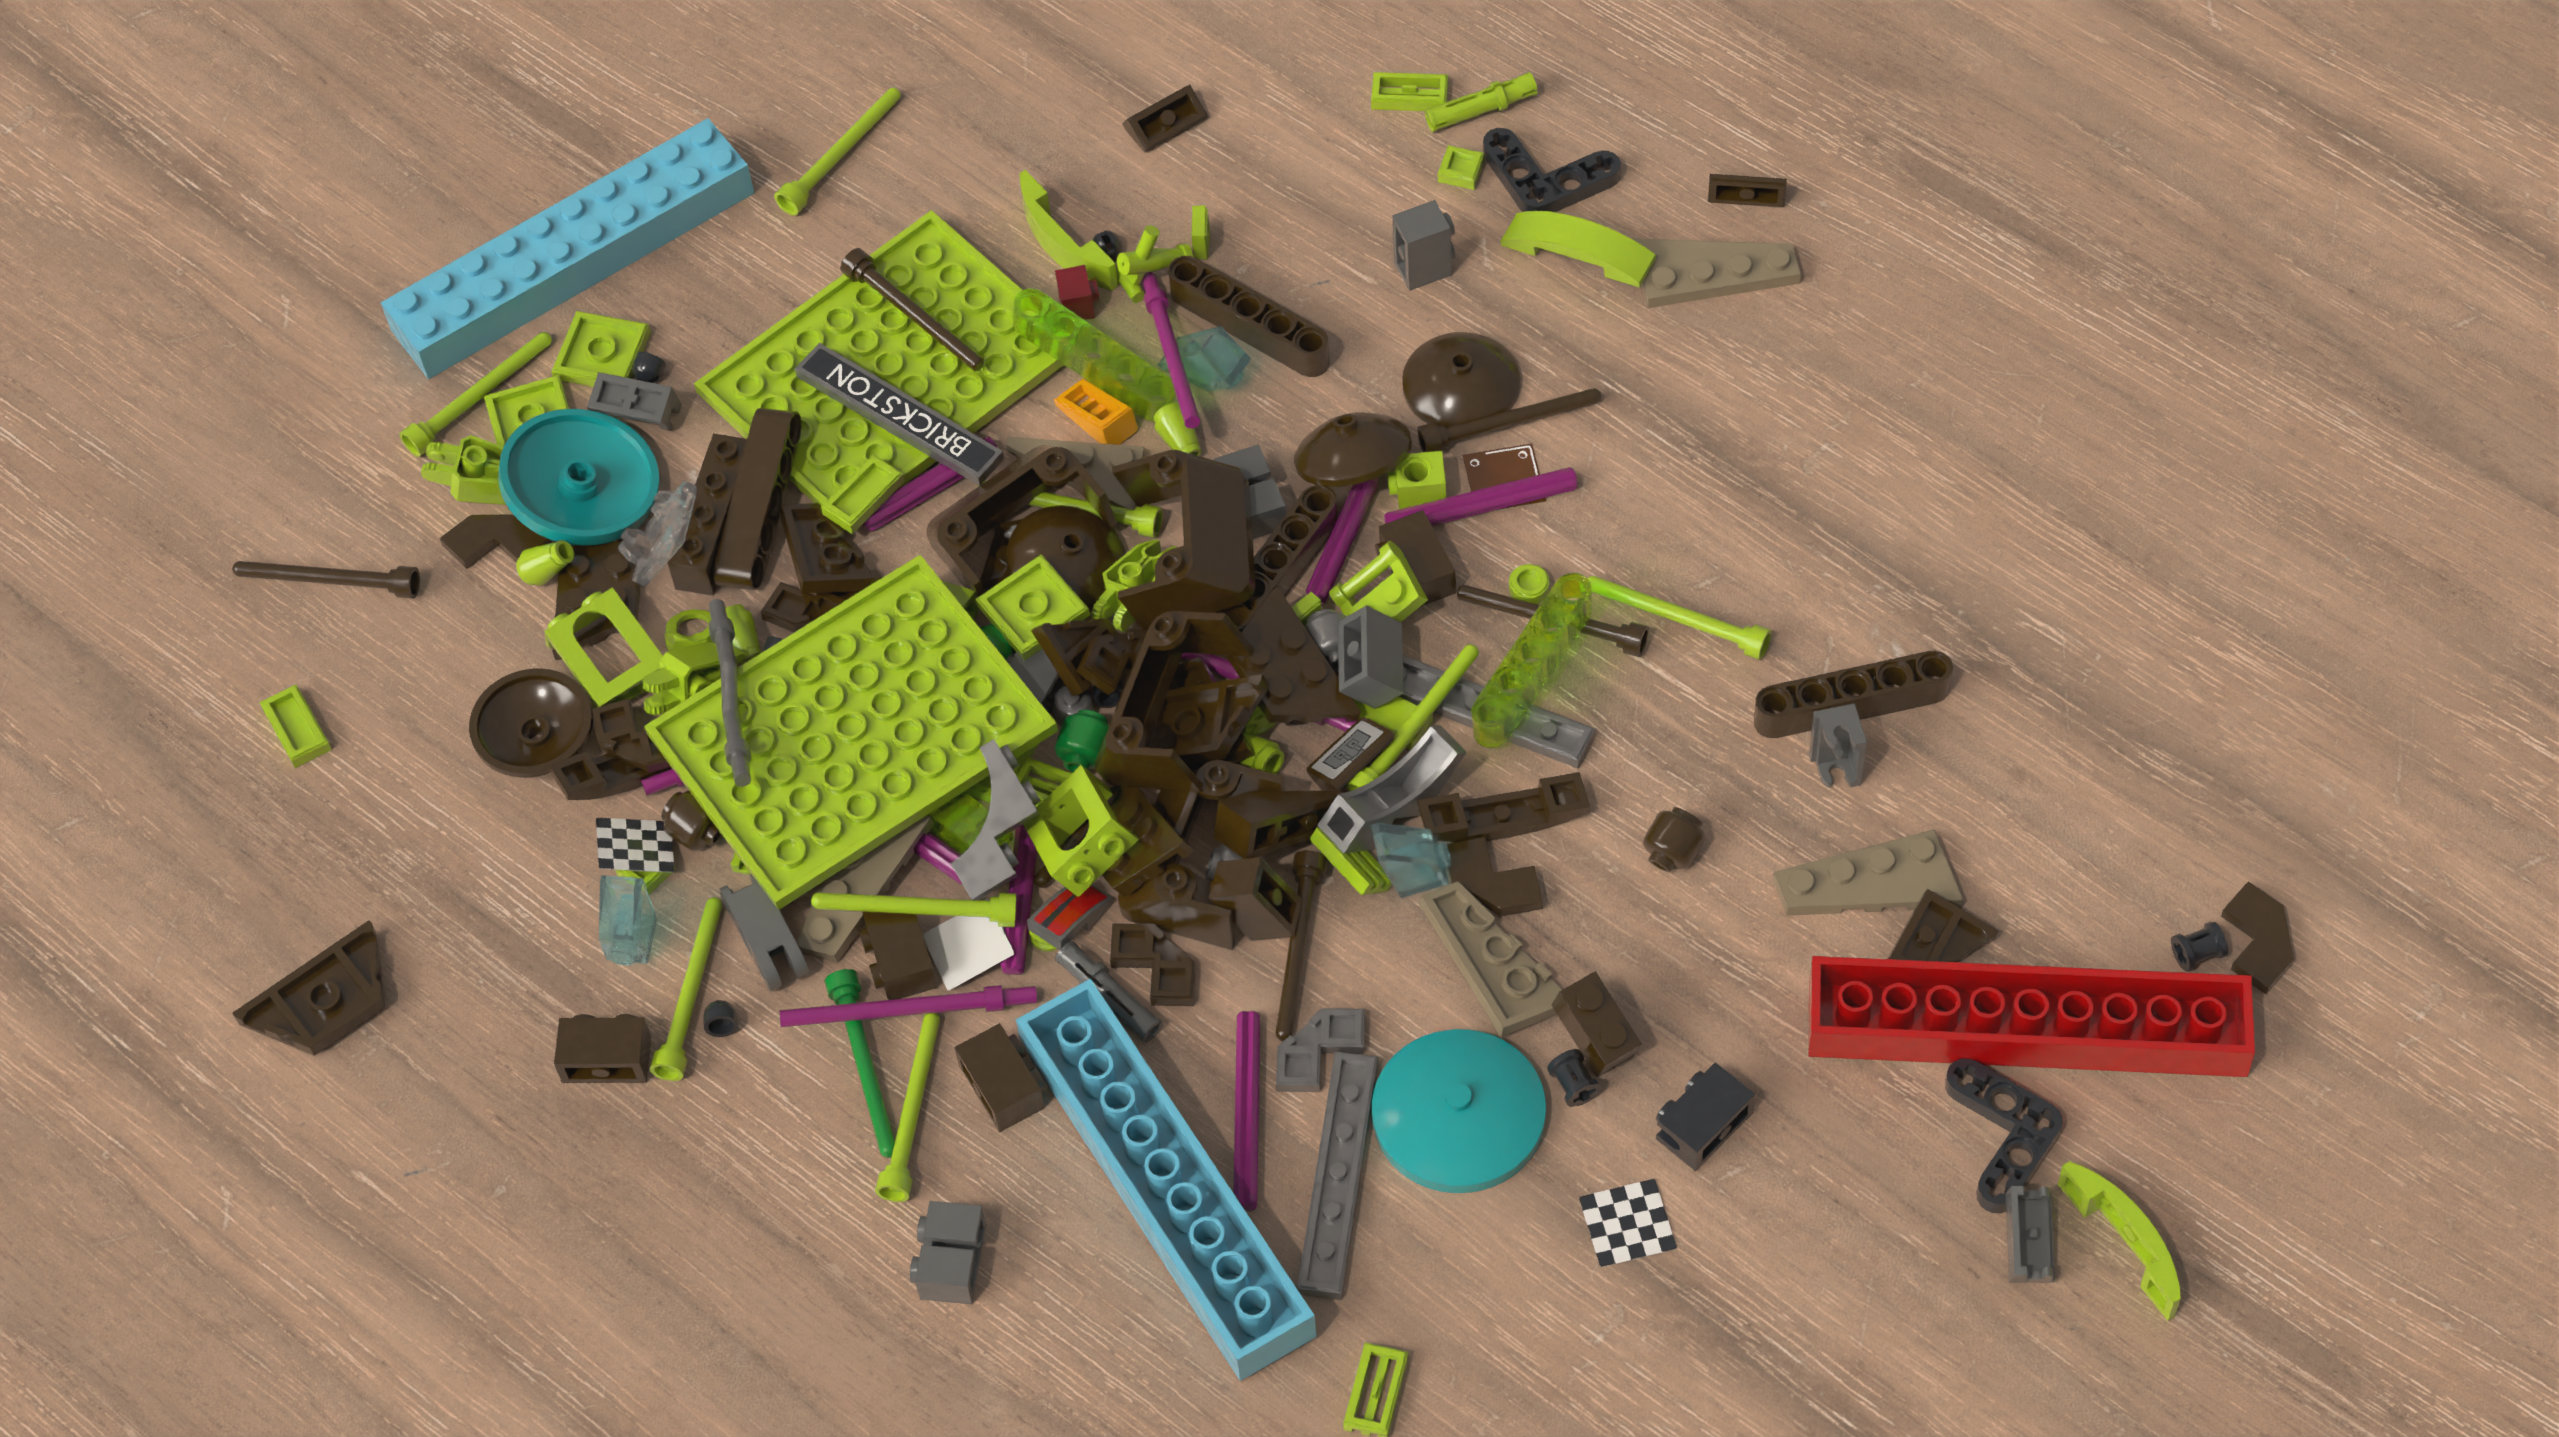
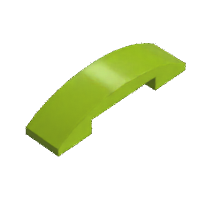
(1582, 240)
(1058, 242)
(2093, 1192)

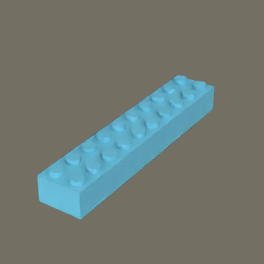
(567, 248)
(1167, 1180)

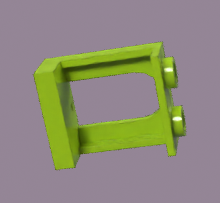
(628, 684)
(1061, 814)

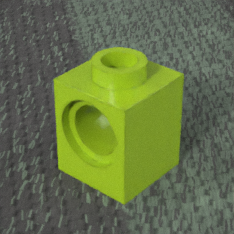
(1423, 466)

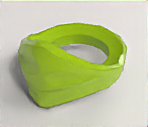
(675, 640)

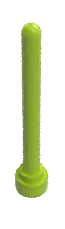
(793, 196)
(417, 436)
(1144, 519)
(1752, 640)
(1416, 719)
(998, 909)
(670, 1060)
(895, 1181)

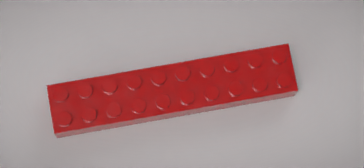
(2031, 1016)

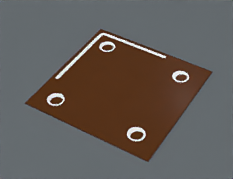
(1500, 467)

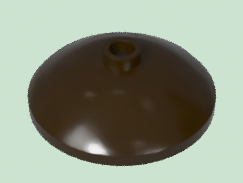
(1453, 394)
(1352, 449)
(1080, 567)
(527, 706)

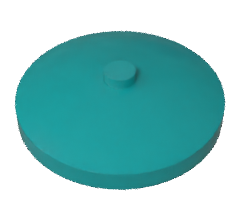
(578, 476)
(1458, 1111)

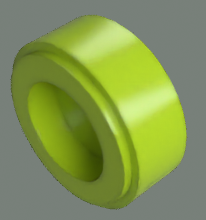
(1529, 583)

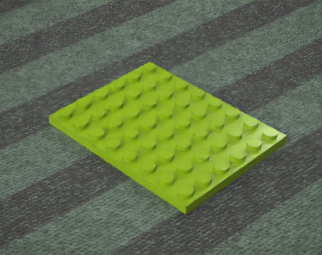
(857, 322)
(852, 730)

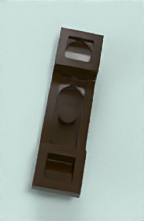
(598, 777)
(1505, 814)

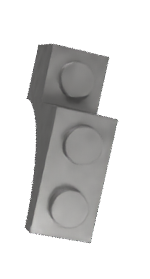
(1394, 793)
(1012, 804)

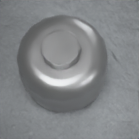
(1066, 704)

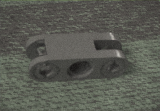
(763, 931)

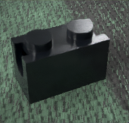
(1704, 1115)

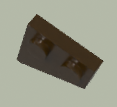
(1066, 646)
(1940, 932)

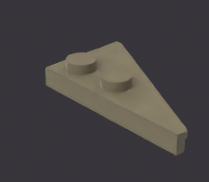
(1095, 458)

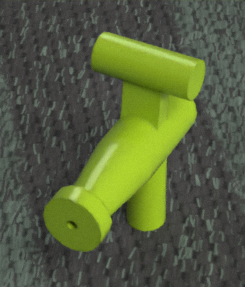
(1146, 258)

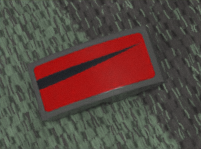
(1067, 914)

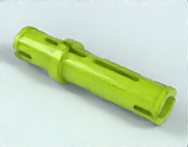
(1494, 97)

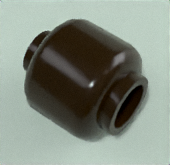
(688, 822)
(1674, 839)

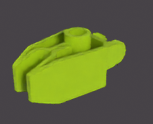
(474, 469)
(1130, 570)
(682, 675)

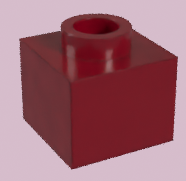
(1077, 291)

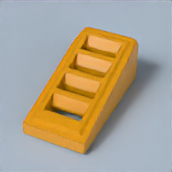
(1107, 423)

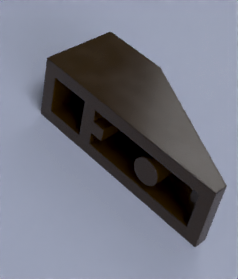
(1270, 820)

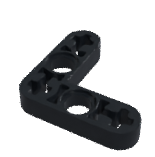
(1547, 185)
(2021, 1134)

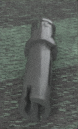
(1142, 1020)

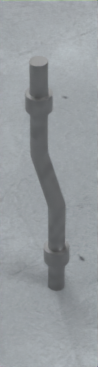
(736, 749)

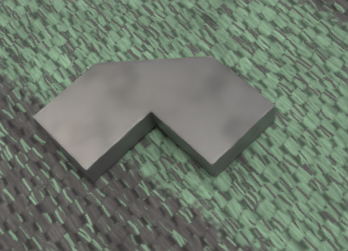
(1327, 1032)

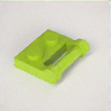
(1395, 596)

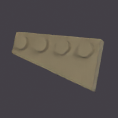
(1715, 269)
(1869, 878)
(831, 932)
(1499, 972)

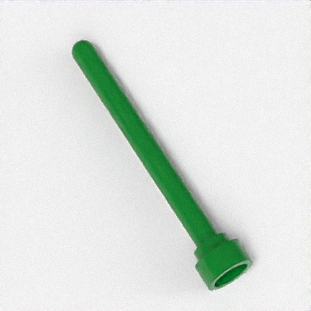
(844, 988)

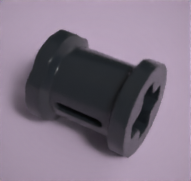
(2199, 946)
(1570, 1064)

